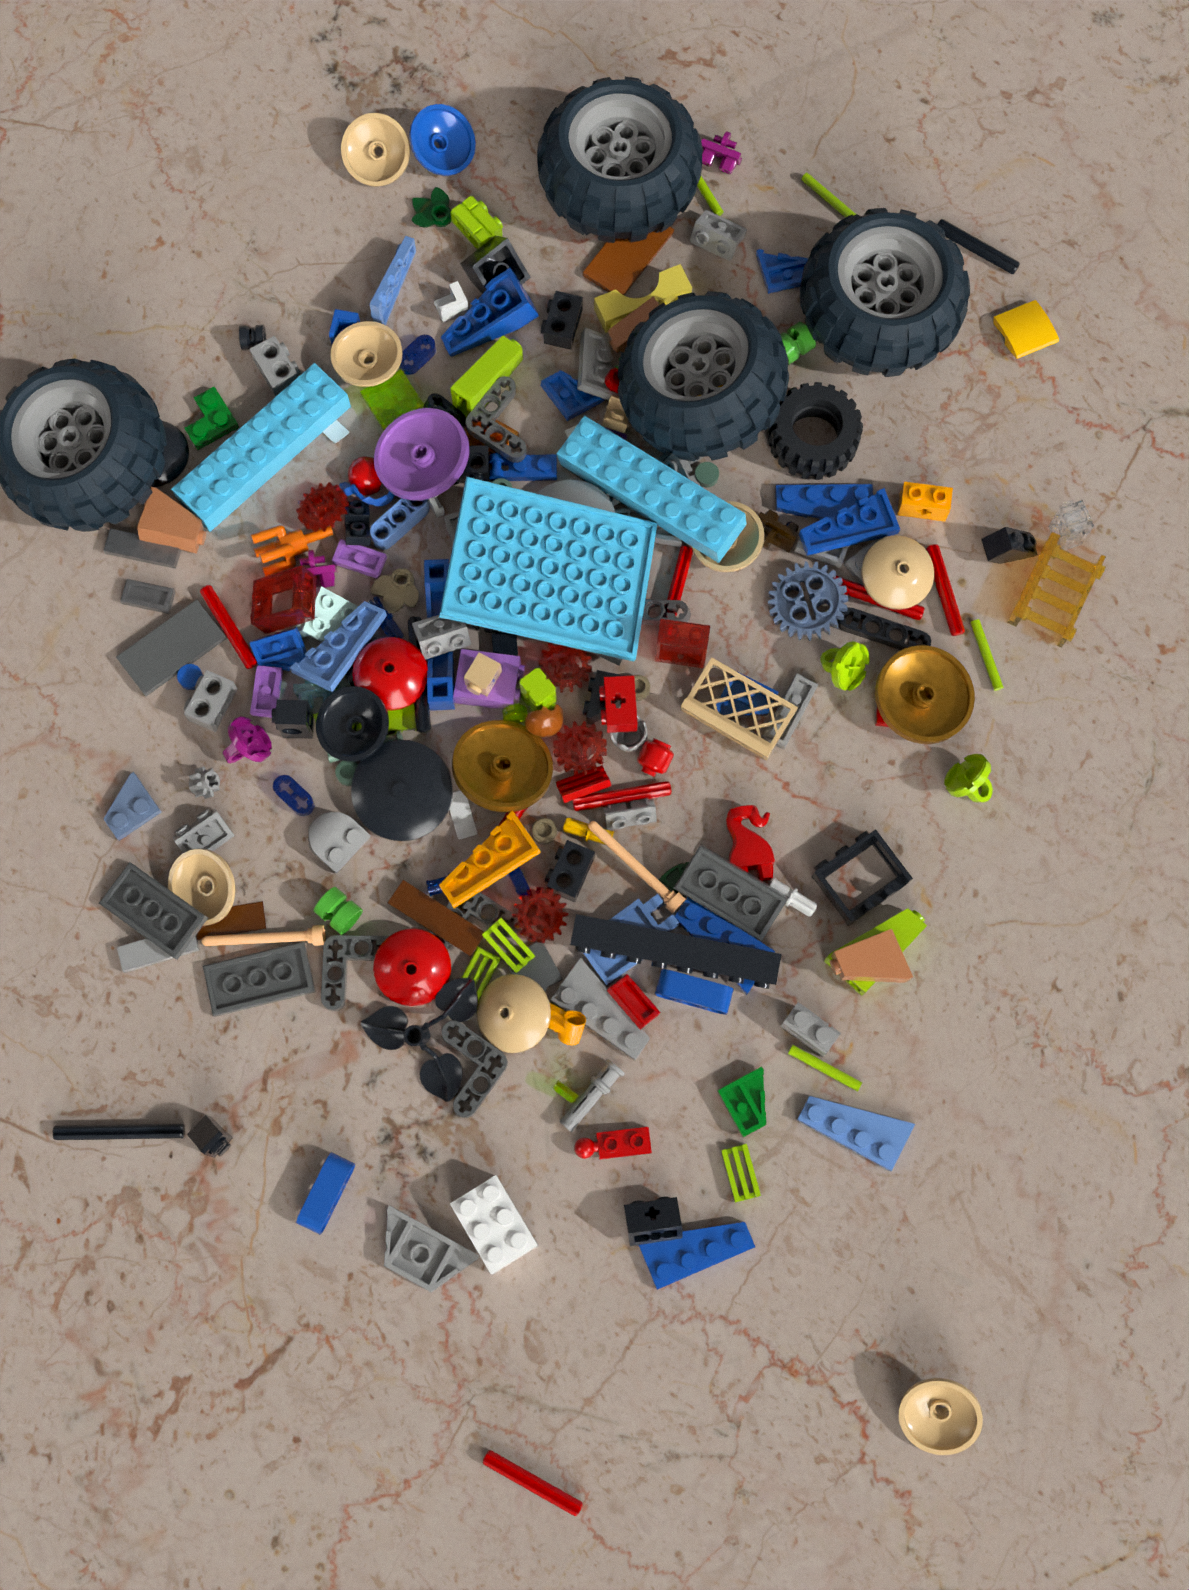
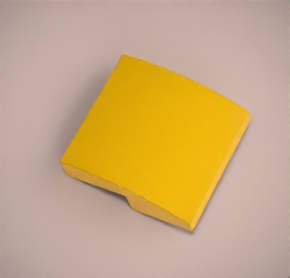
(1026, 329)

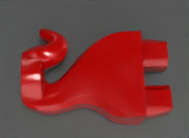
(750, 849)

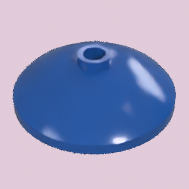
(452, 133)

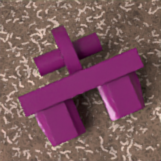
(728, 156)
(326, 573)

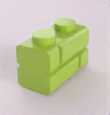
(475, 222)
(538, 690)

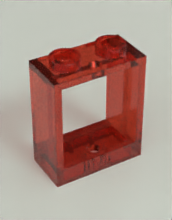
(303, 599)
(682, 639)

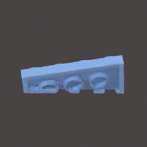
(391, 284)
(339, 650)
(864, 1132)

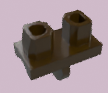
(776, 533)

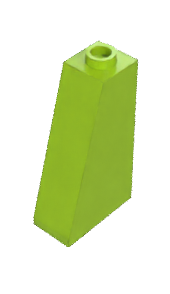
(495, 363)
(906, 928)

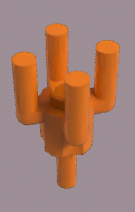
(285, 546)

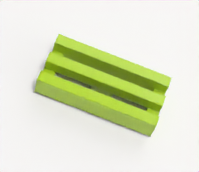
(479, 951)
(523, 961)
(756, 1192)

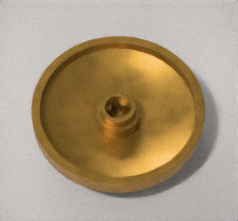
(924, 694)
(502, 766)

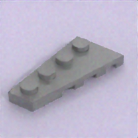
(588, 995)

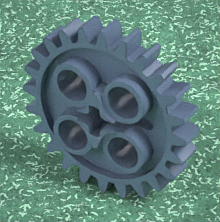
(829, 594)

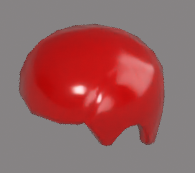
(364, 476)

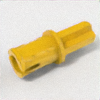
(581, 829)

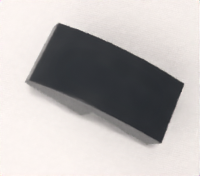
(357, 523)

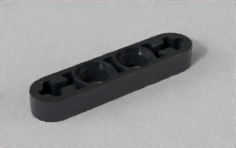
(885, 627)

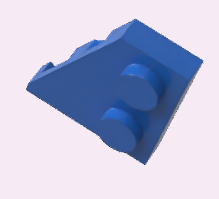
(564, 394)
(742, 703)

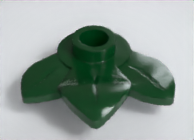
(430, 209)

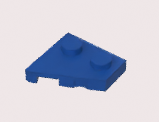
(780, 271)
(279, 649)

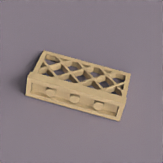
(727, 727)

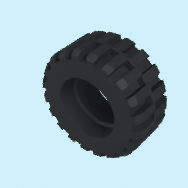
(824, 404)

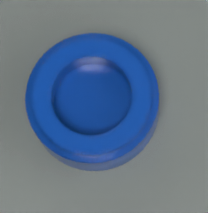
(188, 676)

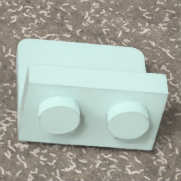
(329, 613)

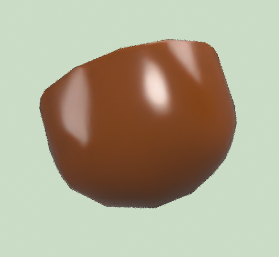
(544, 721)

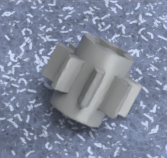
(204, 782)

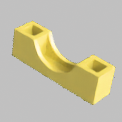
(614, 306)

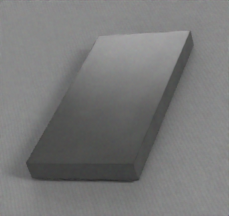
(170, 647)
(731, 892)
(153, 910)
(258, 979)

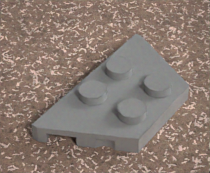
(422, 1252)

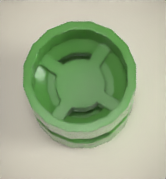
(797, 341)
(337, 910)

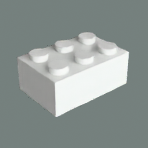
(494, 1224)

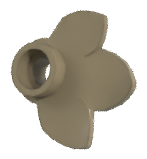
(396, 594)

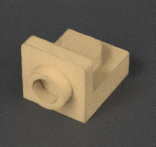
(615, 416)

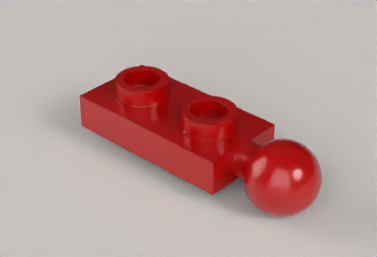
(615, 1144)

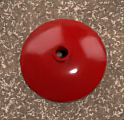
(394, 688)
(415, 948)

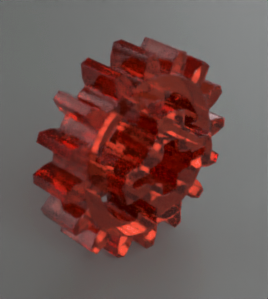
(322, 507)
(572, 671)
(569, 750)
(530, 910)

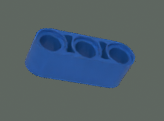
(694, 991)
(325, 1193)

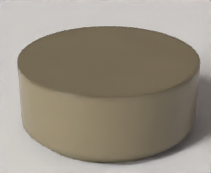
(642, 687)
(544, 831)

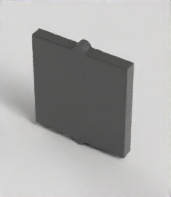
(540, 968)

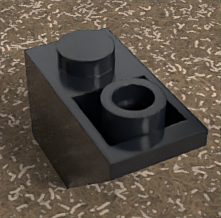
(1009, 545)
(593, 708)
(210, 1137)

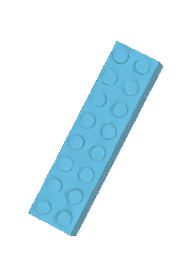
(262, 447)
(652, 489)

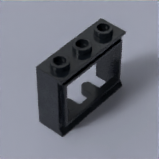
(845, 855)

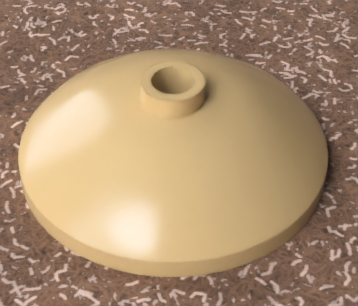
(360, 144)
(366, 343)
(745, 547)
(883, 576)
(192, 880)
(527, 1016)
(940, 1429)

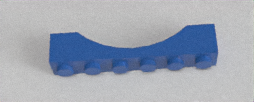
(441, 667)

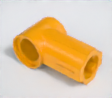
(567, 1024)

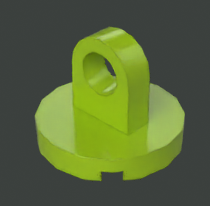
(848, 665)
(968, 776)

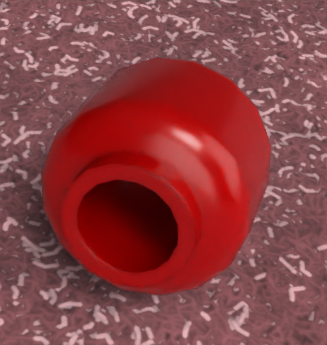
(655, 757)

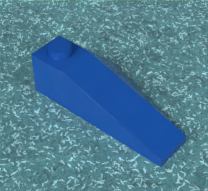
(496, 313)

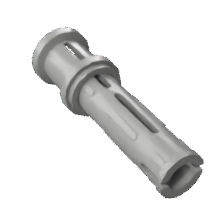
(599, 1085)

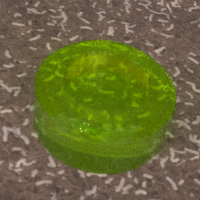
(514, 713)
(565, 1091)

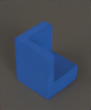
(340, 321)

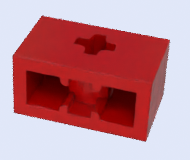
(623, 690)

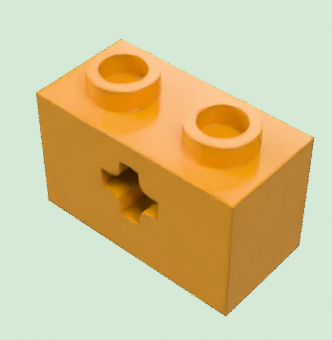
(924, 501)

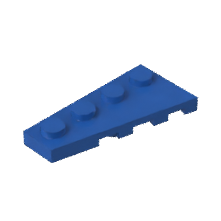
(819, 500)
(862, 522)
(707, 925)
(694, 1252)

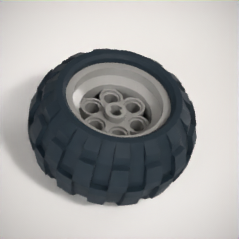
(627, 132)
(900, 262)
(689, 346)
(59, 422)

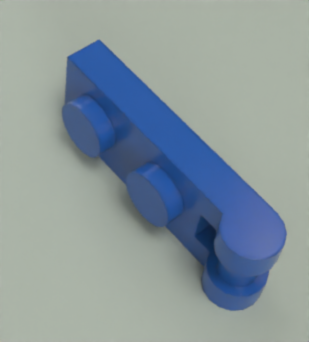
(530, 469)

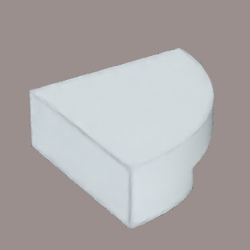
(436, 506)

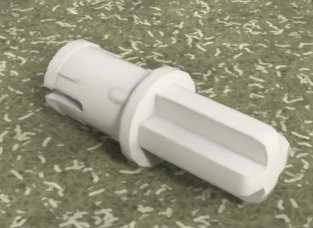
(795, 899)

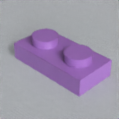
(359, 559)
(266, 690)

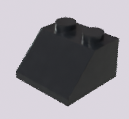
(492, 260)

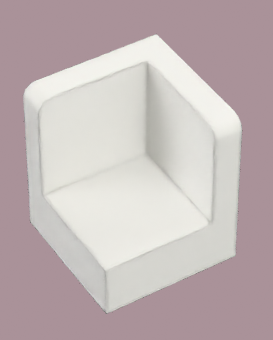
(453, 304)

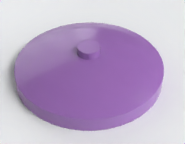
(421, 454)

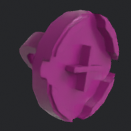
(247, 741)

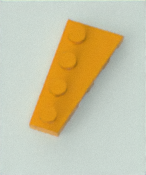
(493, 859)

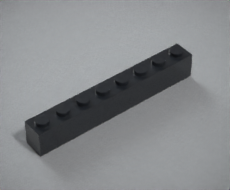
(675, 949)

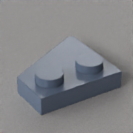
(131, 808)

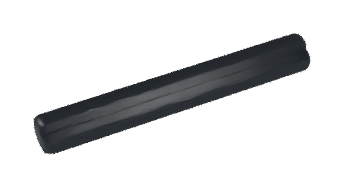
(979, 247)

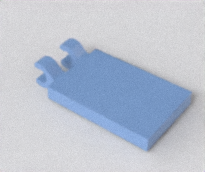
(634, 914)

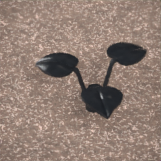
(389, 1031)

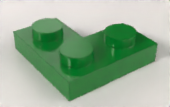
(215, 424)

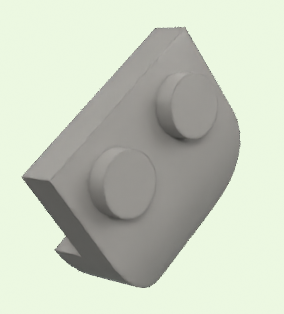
(335, 839)

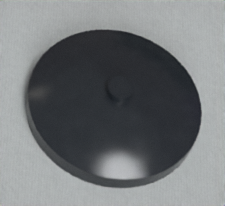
(402, 790)

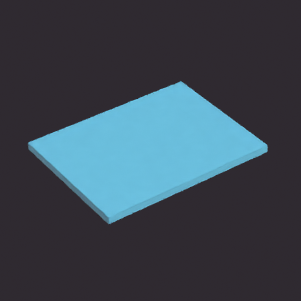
(549, 569)

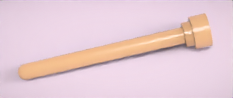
(671, 899)
(313, 935)

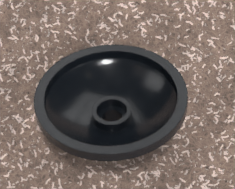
(175, 455)
(338, 723)

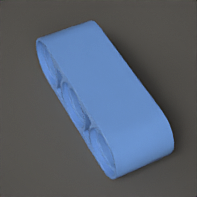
(395, 529)

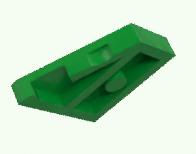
(746, 1102)

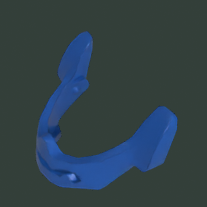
(351, 489)

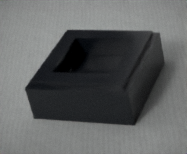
(505, 644)

